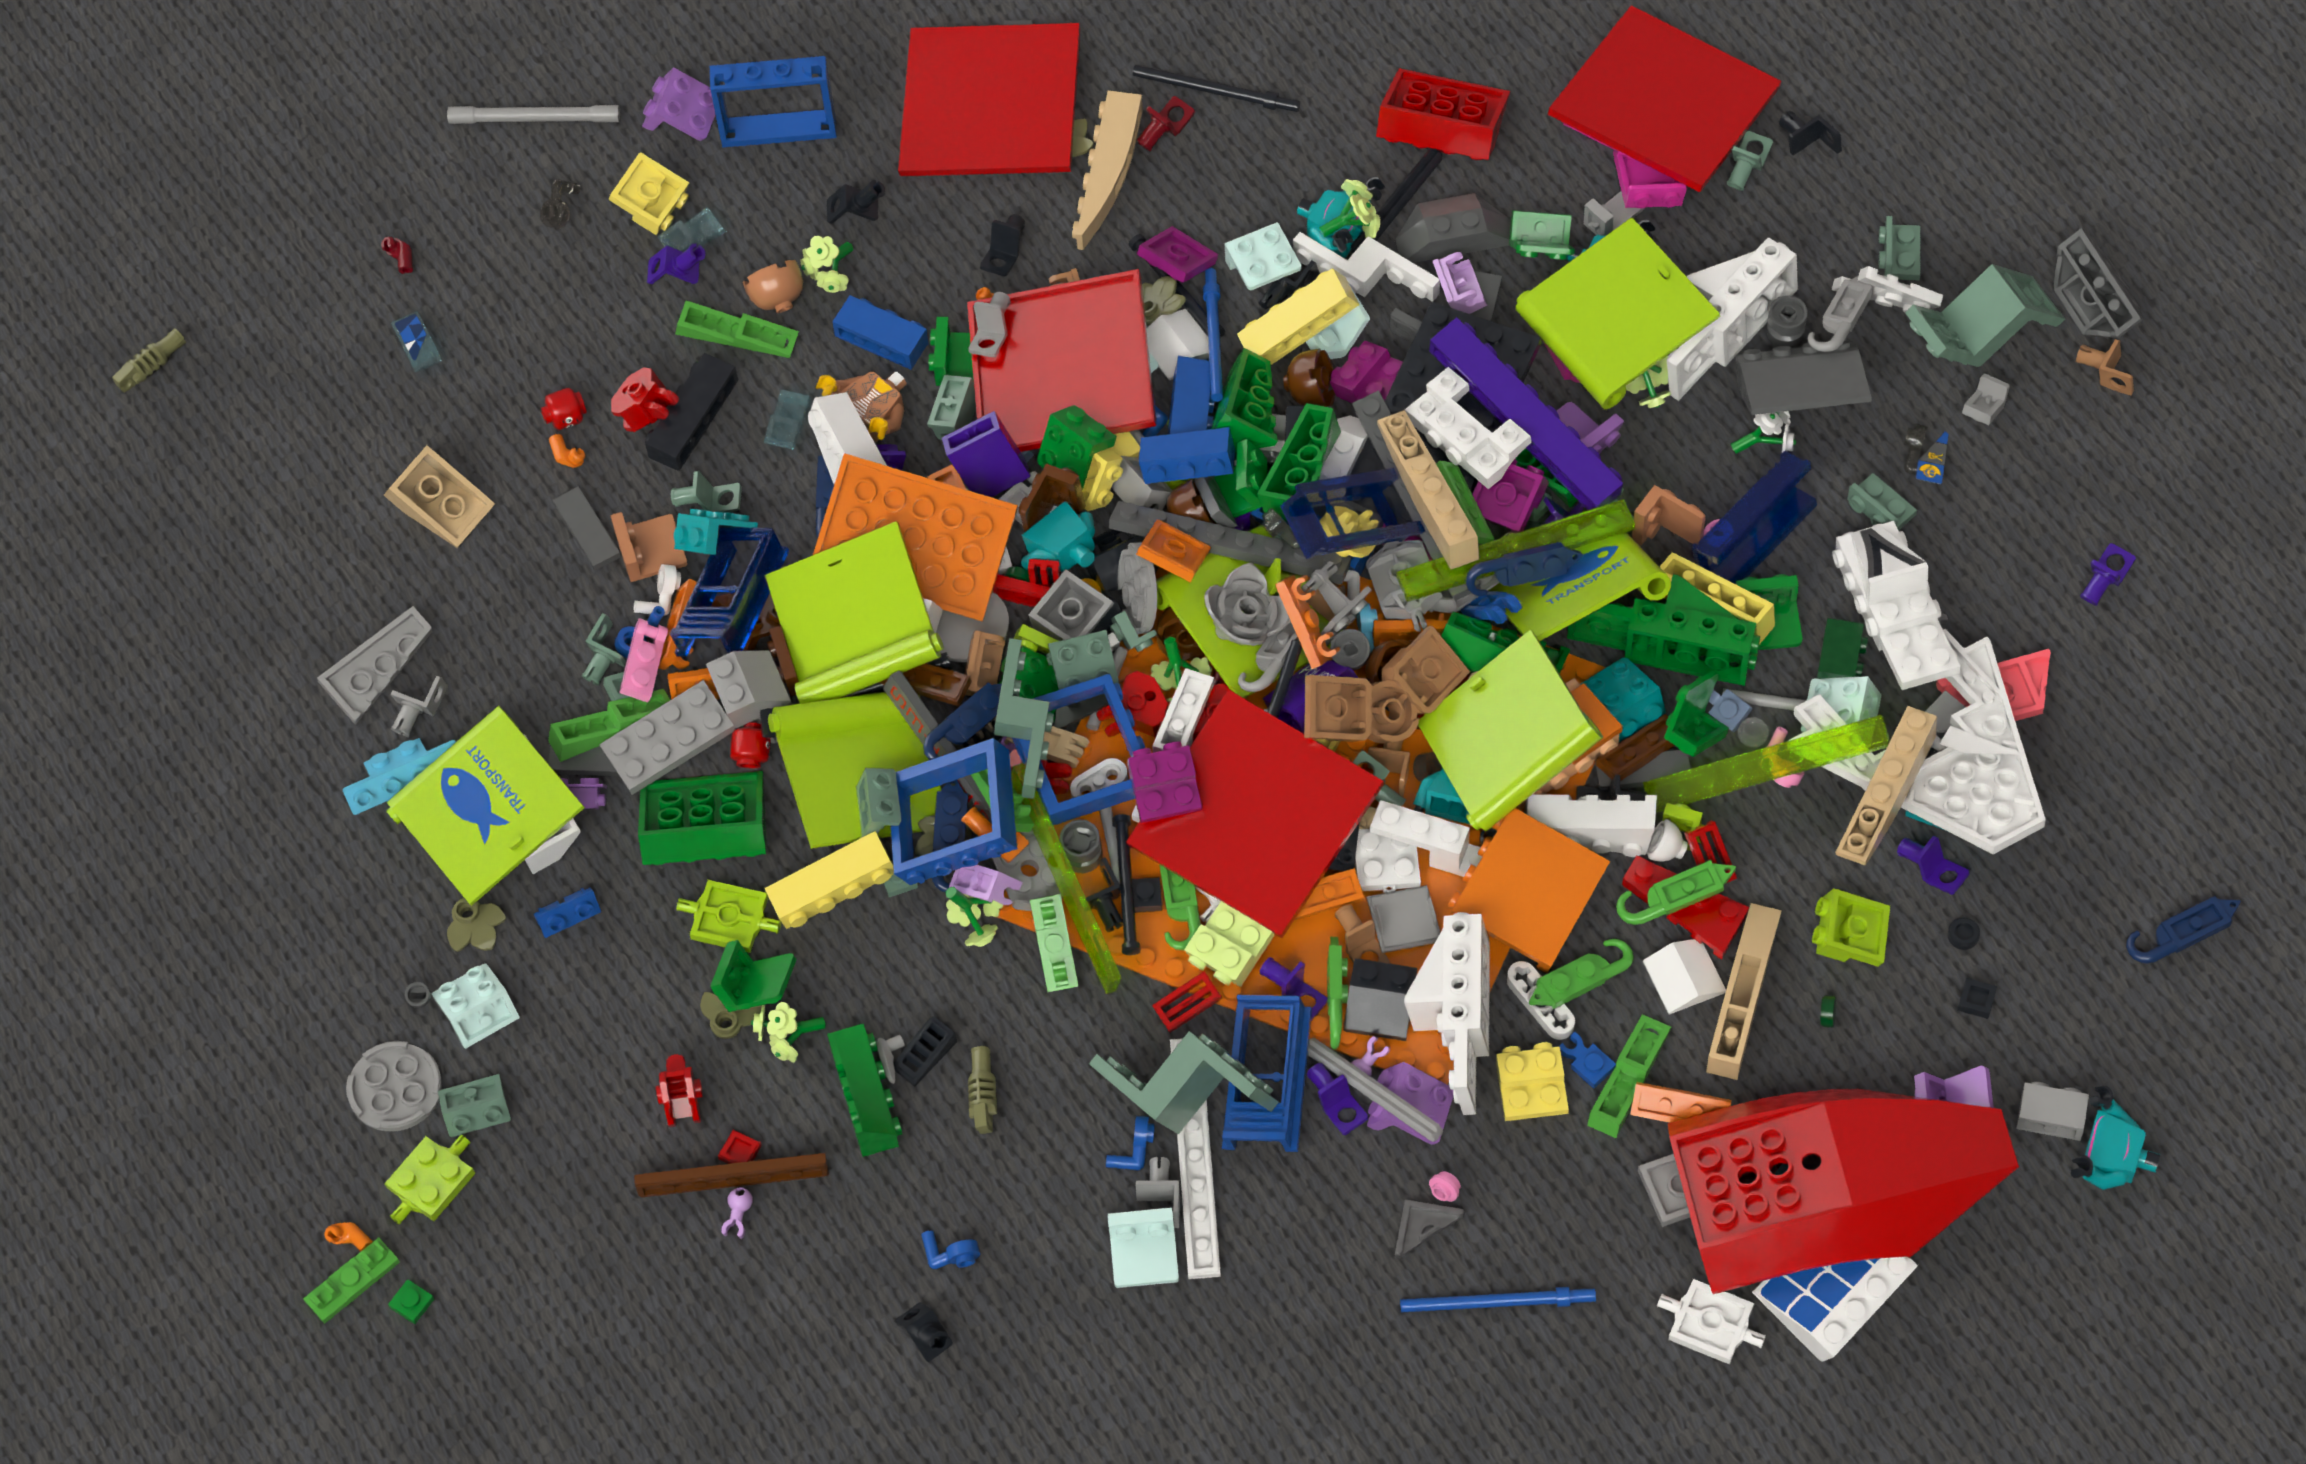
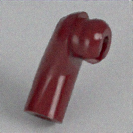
(399, 251)

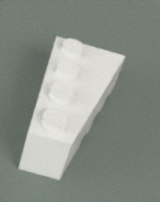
(840, 432)

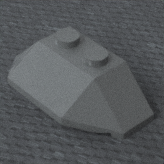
(1450, 227)
(2093, 289)

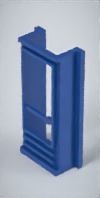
(1250, 1120)

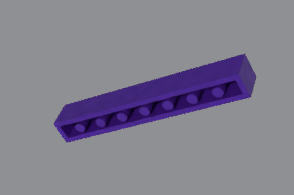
(1507, 398)

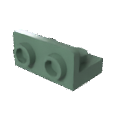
(1900, 251)
(1880, 502)
(878, 800)
(474, 1105)

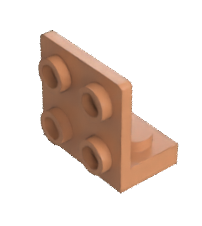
(1666, 510)
(647, 545)

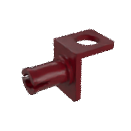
(1161, 123)

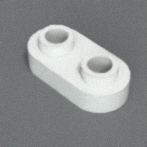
(1096, 777)

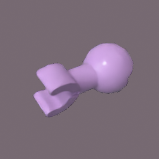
(1368, 1059)
(739, 1205)

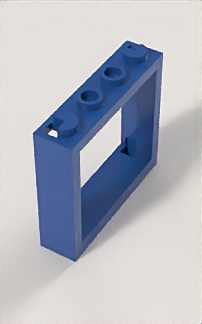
(772, 127)
(941, 770)
(1103, 797)

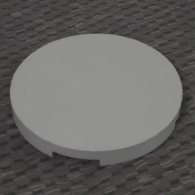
(1138, 588)
(957, 630)
(394, 1086)

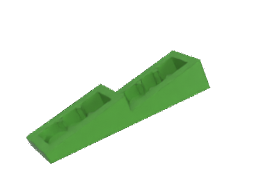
(743, 332)
(587, 732)
(1631, 1067)

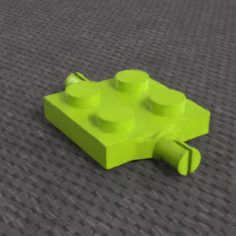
(728, 915)
(429, 1178)

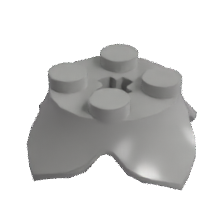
(1247, 592)

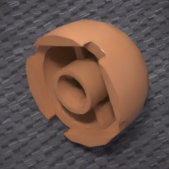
(775, 286)

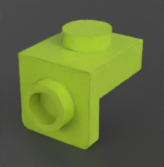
(1683, 817)

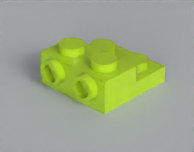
(1851, 928)

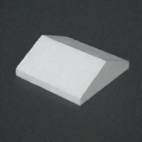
(1174, 337)
(1684, 975)

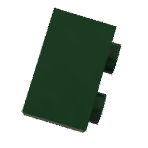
(1841, 649)

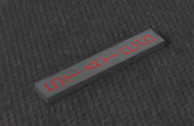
(922, 724)

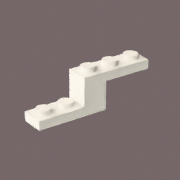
(1368, 266)
(1183, 713)
(1444, 839)

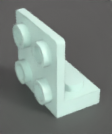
(1262, 256)
(1341, 334)
(1848, 696)
(476, 1005)
(1143, 1247)

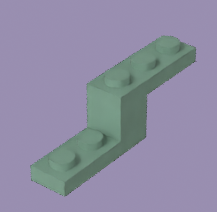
(1023, 718)

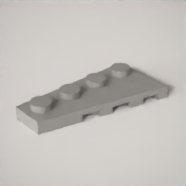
(372, 666)

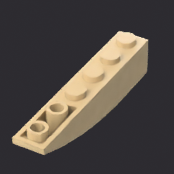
(1108, 161)
(1429, 491)
(1889, 785)
(1743, 991)

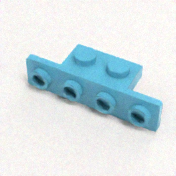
(390, 773)

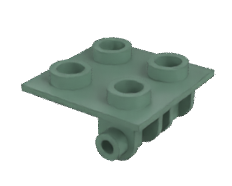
(1082, 659)

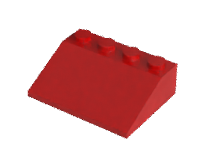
(1442, 114)

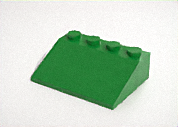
(702, 818)

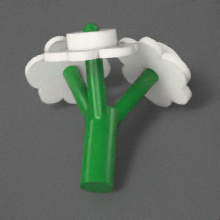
(1768, 424)

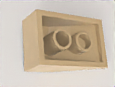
(439, 497)

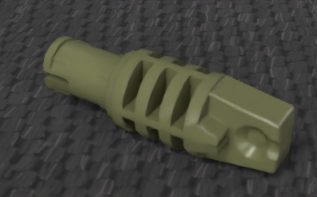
(147, 361)
(982, 1090)

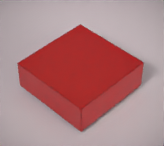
(739, 1148)

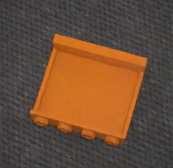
(1530, 886)

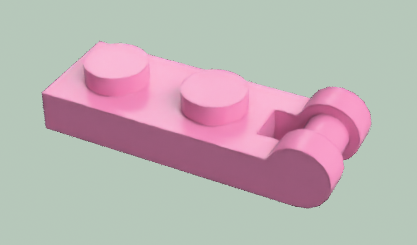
(643, 661)

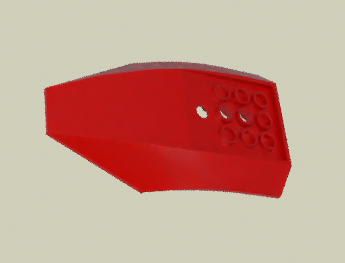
(1884, 1188)

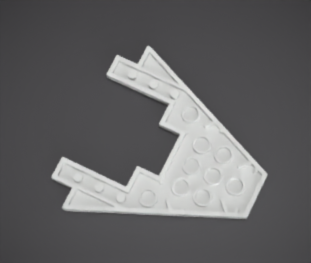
(1967, 794)

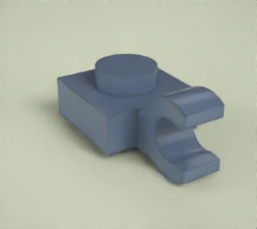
(1729, 709)

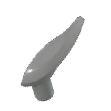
(885, 1048)

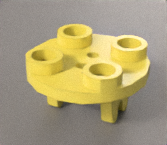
(1351, 523)

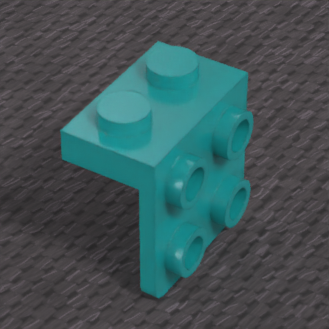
(699, 529)
(1627, 695)

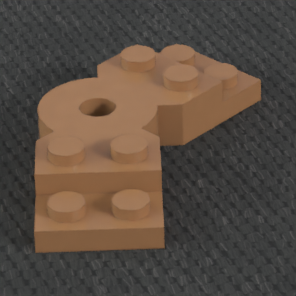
(1410, 686)

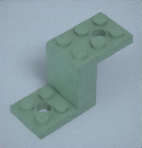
(1984, 316)
(1185, 1081)

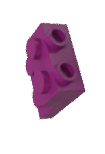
(1365, 372)
(1512, 497)
(1164, 782)

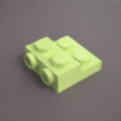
(1228, 945)

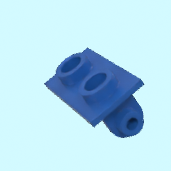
(575, 909)

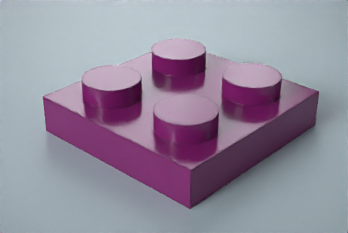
(1177, 254)

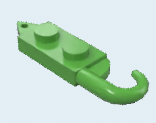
(1678, 892)
(1180, 905)
(1580, 976)
(1336, 991)

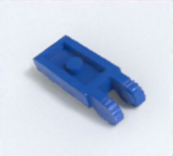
(1492, 606)

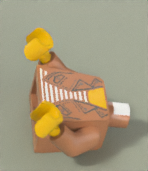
(874, 399)

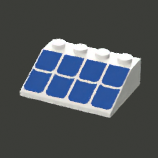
(1832, 1301)

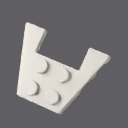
(1890, 292)

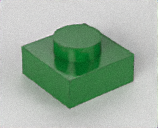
(411, 1301)

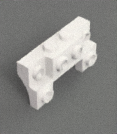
(1461, 435)

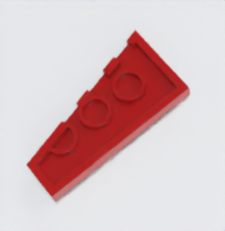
(1708, 921)

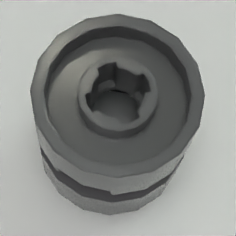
(1786, 321)
(1353, 649)
(1082, 845)

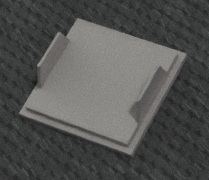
(1404, 919)

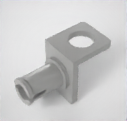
(990, 324)
(413, 707)
(1160, 1188)

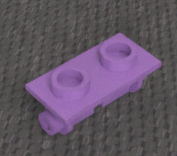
(588, 792)

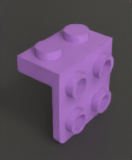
(680, 103)
(1591, 433)
(1967, 1088)
(1417, 1089)

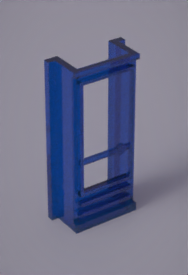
(1325, 492)
(1757, 522)
(738, 620)

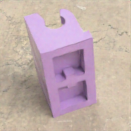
(1459, 283)
(984, 883)

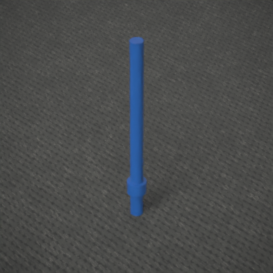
(1212, 295)
(1561, 1297)

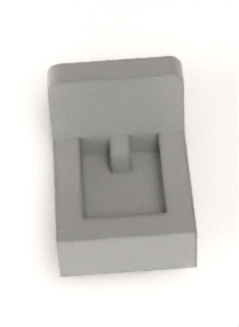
(1987, 400)

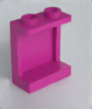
(1645, 186)

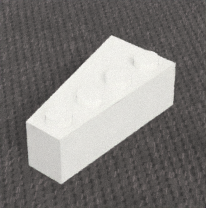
(1598, 823)

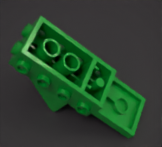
(1686, 623)

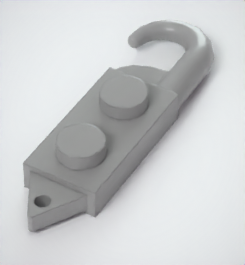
(1843, 313)
(1270, 659)

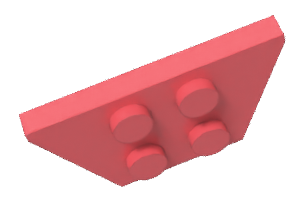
(2024, 683)

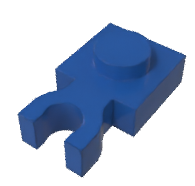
(1588, 1063)

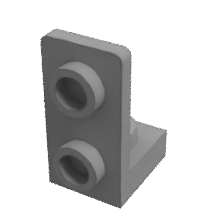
(1607, 217)

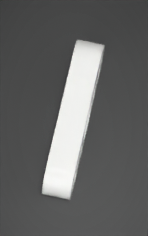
(1520, 988)

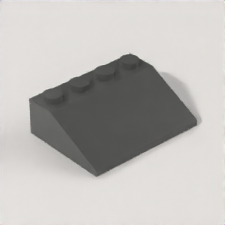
(1801, 378)

